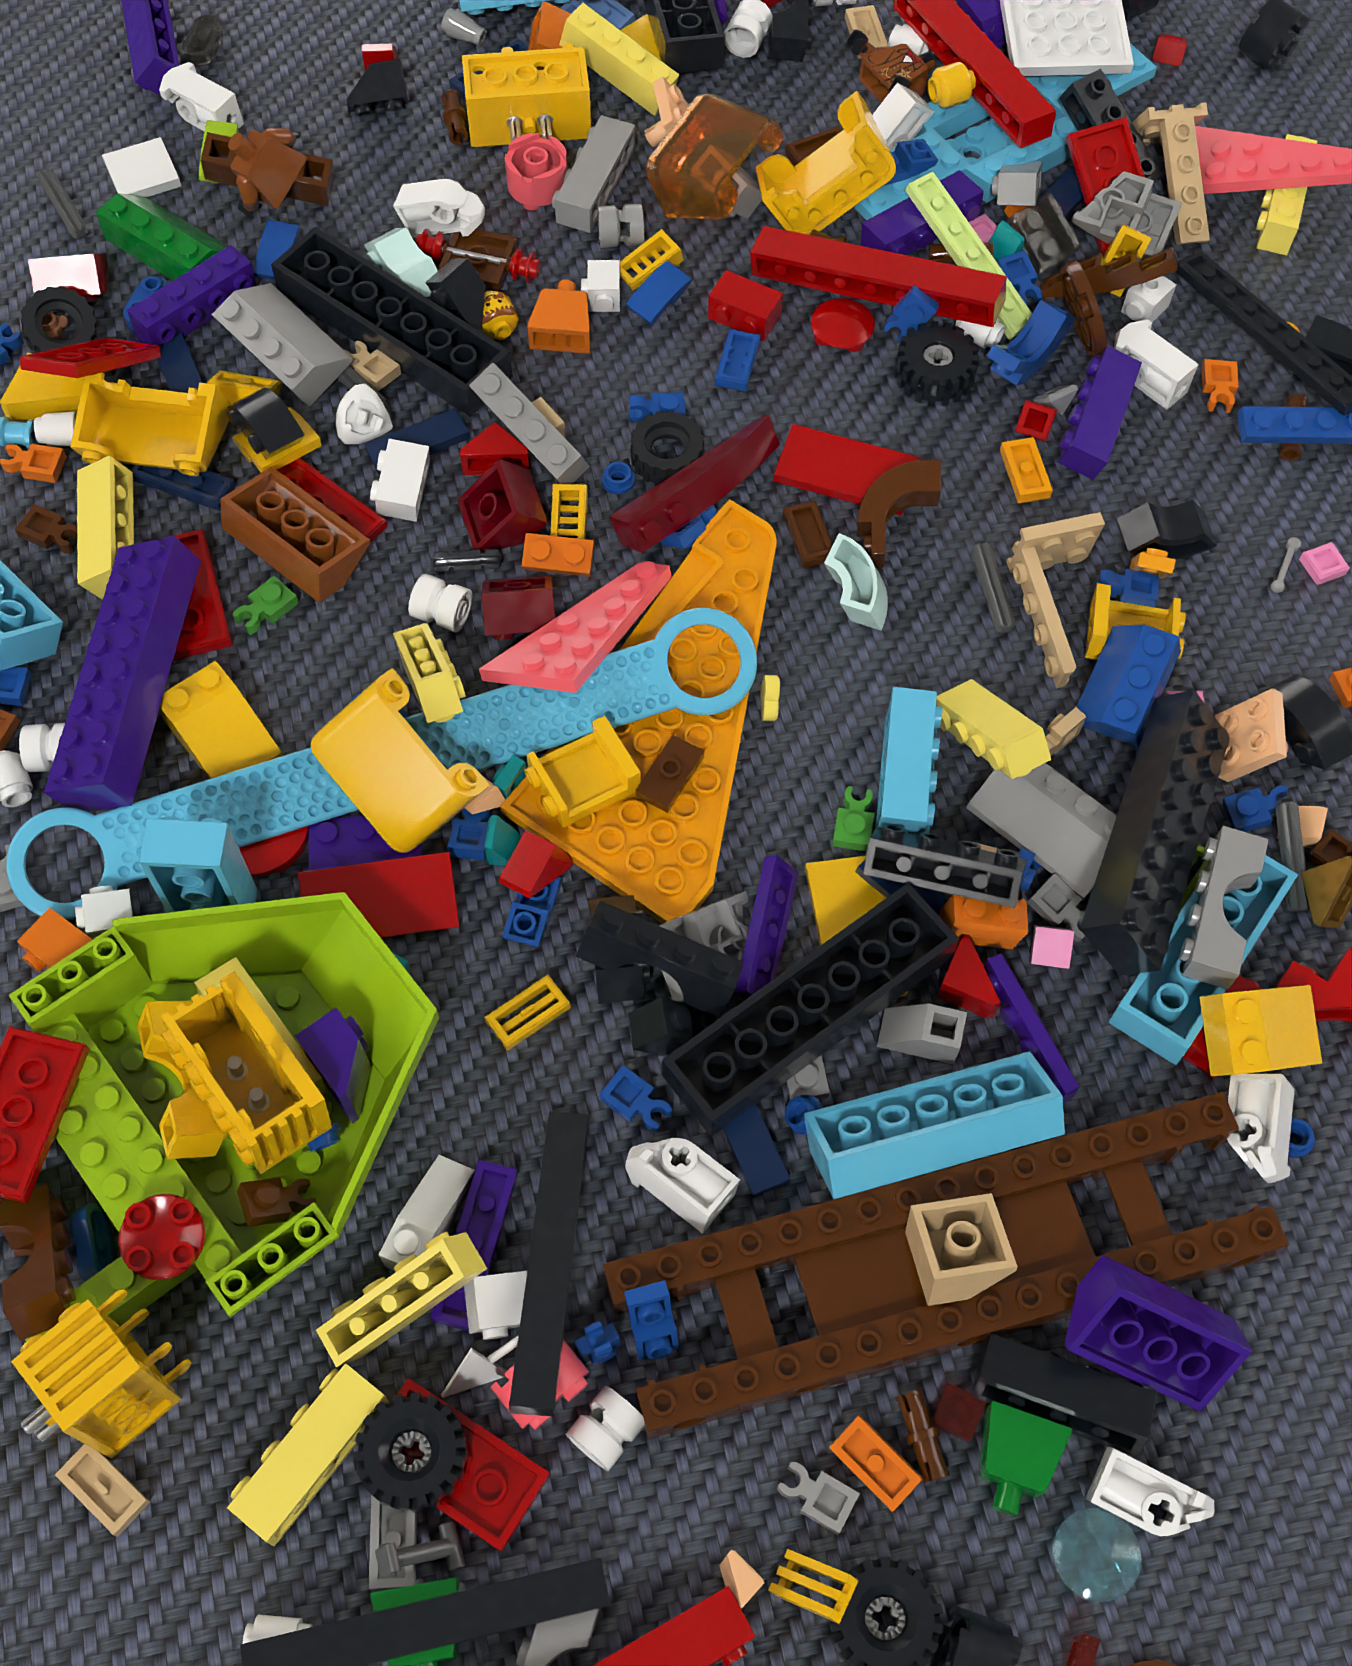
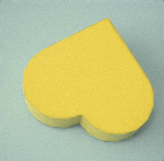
(769, 697)

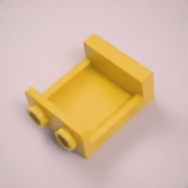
(1109, 613)
(584, 774)

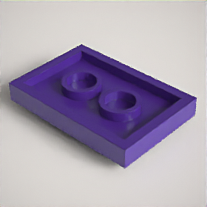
(349, 842)

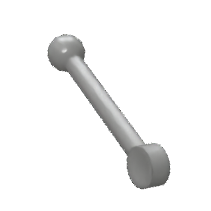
(1292, 545)

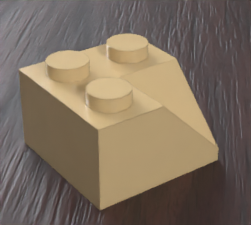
(958, 1247)

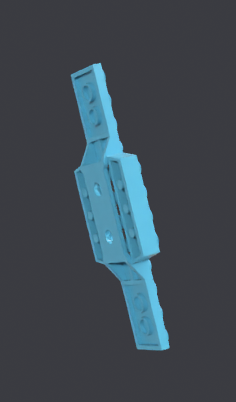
(991, 141)

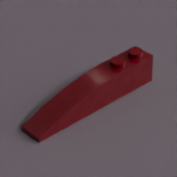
(694, 487)

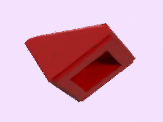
(1170, 49)
(1036, 420)

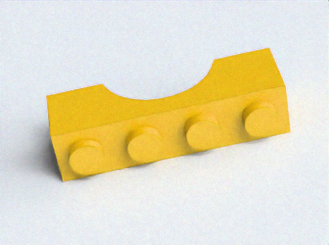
(187, 1122)

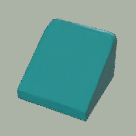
(1006, 241)
(500, 841)

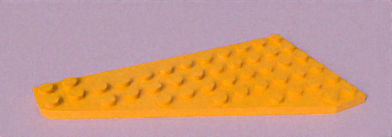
(630, 844)

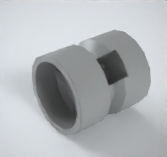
(609, 225)

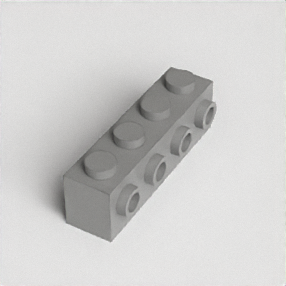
(594, 173)

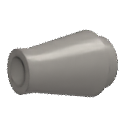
(462, 27)

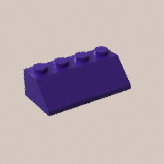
(1154, 1334)

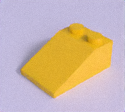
(216, 723)
(1260, 1030)

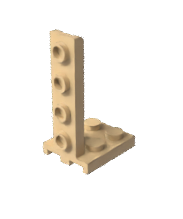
(1177, 136)
(1038, 550)

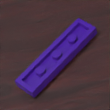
(767, 926)
(1021, 1017)
(483, 1222)

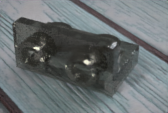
(1046, 234)

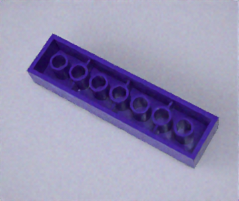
(123, 676)

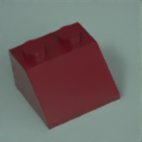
(502, 507)
(516, 605)

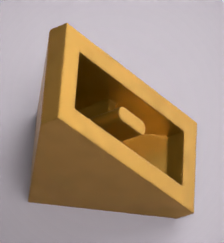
(1329, 892)

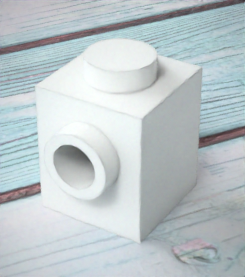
(602, 285)
(1148, 299)
(101, 909)

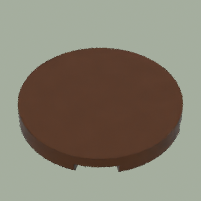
(1083, 307)

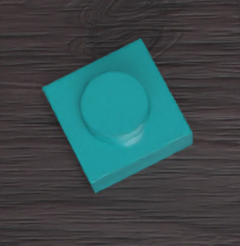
(510, 775)

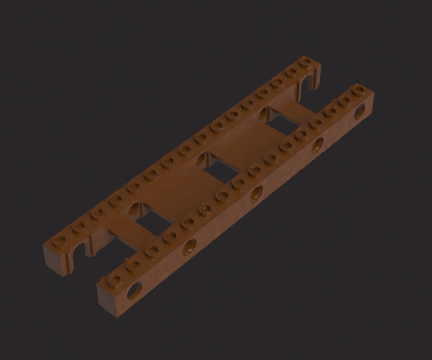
(866, 1281)

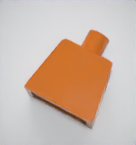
(560, 320)

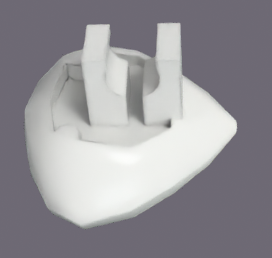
(361, 416)

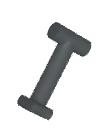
(448, 1547)

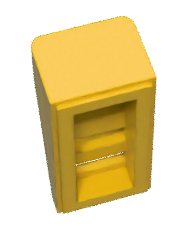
(652, 247)
(569, 492)

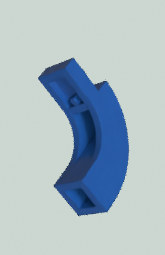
(1033, 345)

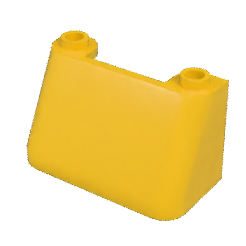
(832, 176)
(150, 425)
(391, 768)

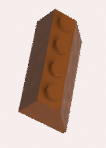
(293, 533)

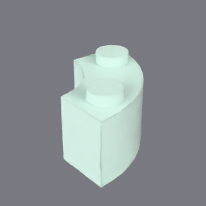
(402, 258)
(863, 588)

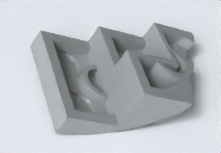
(1130, 203)
(715, 926)

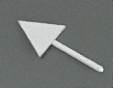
(478, 1369)

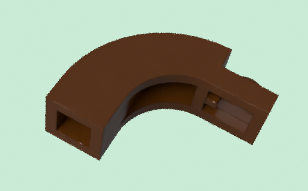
(898, 488)

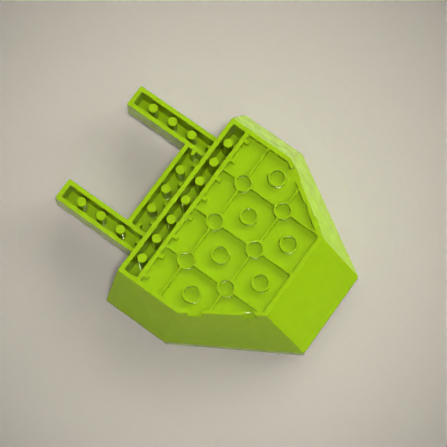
(305, 962)

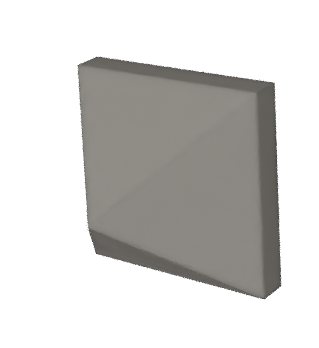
(1057, 398)

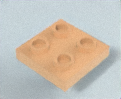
(670, 106)
(1255, 734)

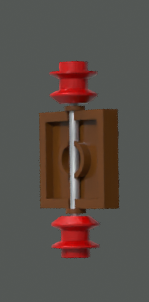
(488, 252)

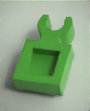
(268, 601)
(854, 824)

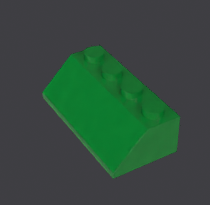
(155, 235)

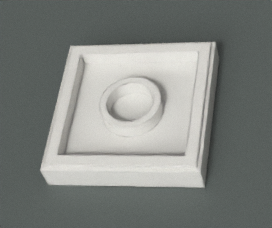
(142, 169)

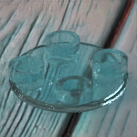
(1096, 1555)

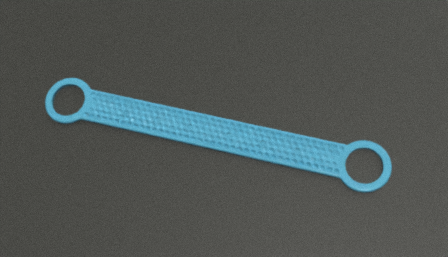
(492, 728)

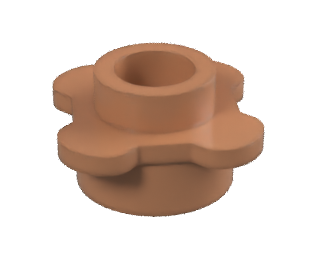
(54, 325)

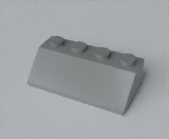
(283, 340)
(1049, 819)

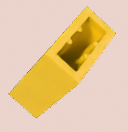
(39, 393)

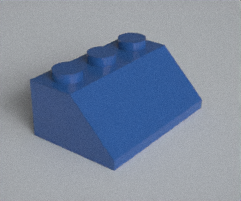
(1128, 680)

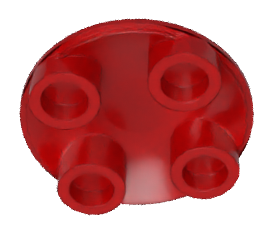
(842, 324)
(161, 1236)

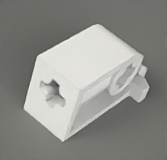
(199, 97)
(901, 115)
(438, 207)
(1164, 369)
(1264, 1118)
(682, 1179)
(1130, 1487)

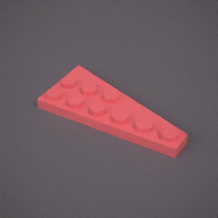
(1257, 162)
(578, 640)

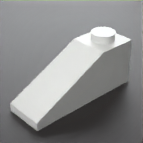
(427, 1211)

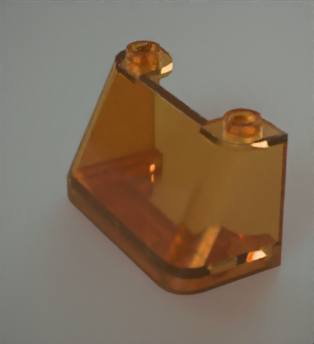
(703, 152)

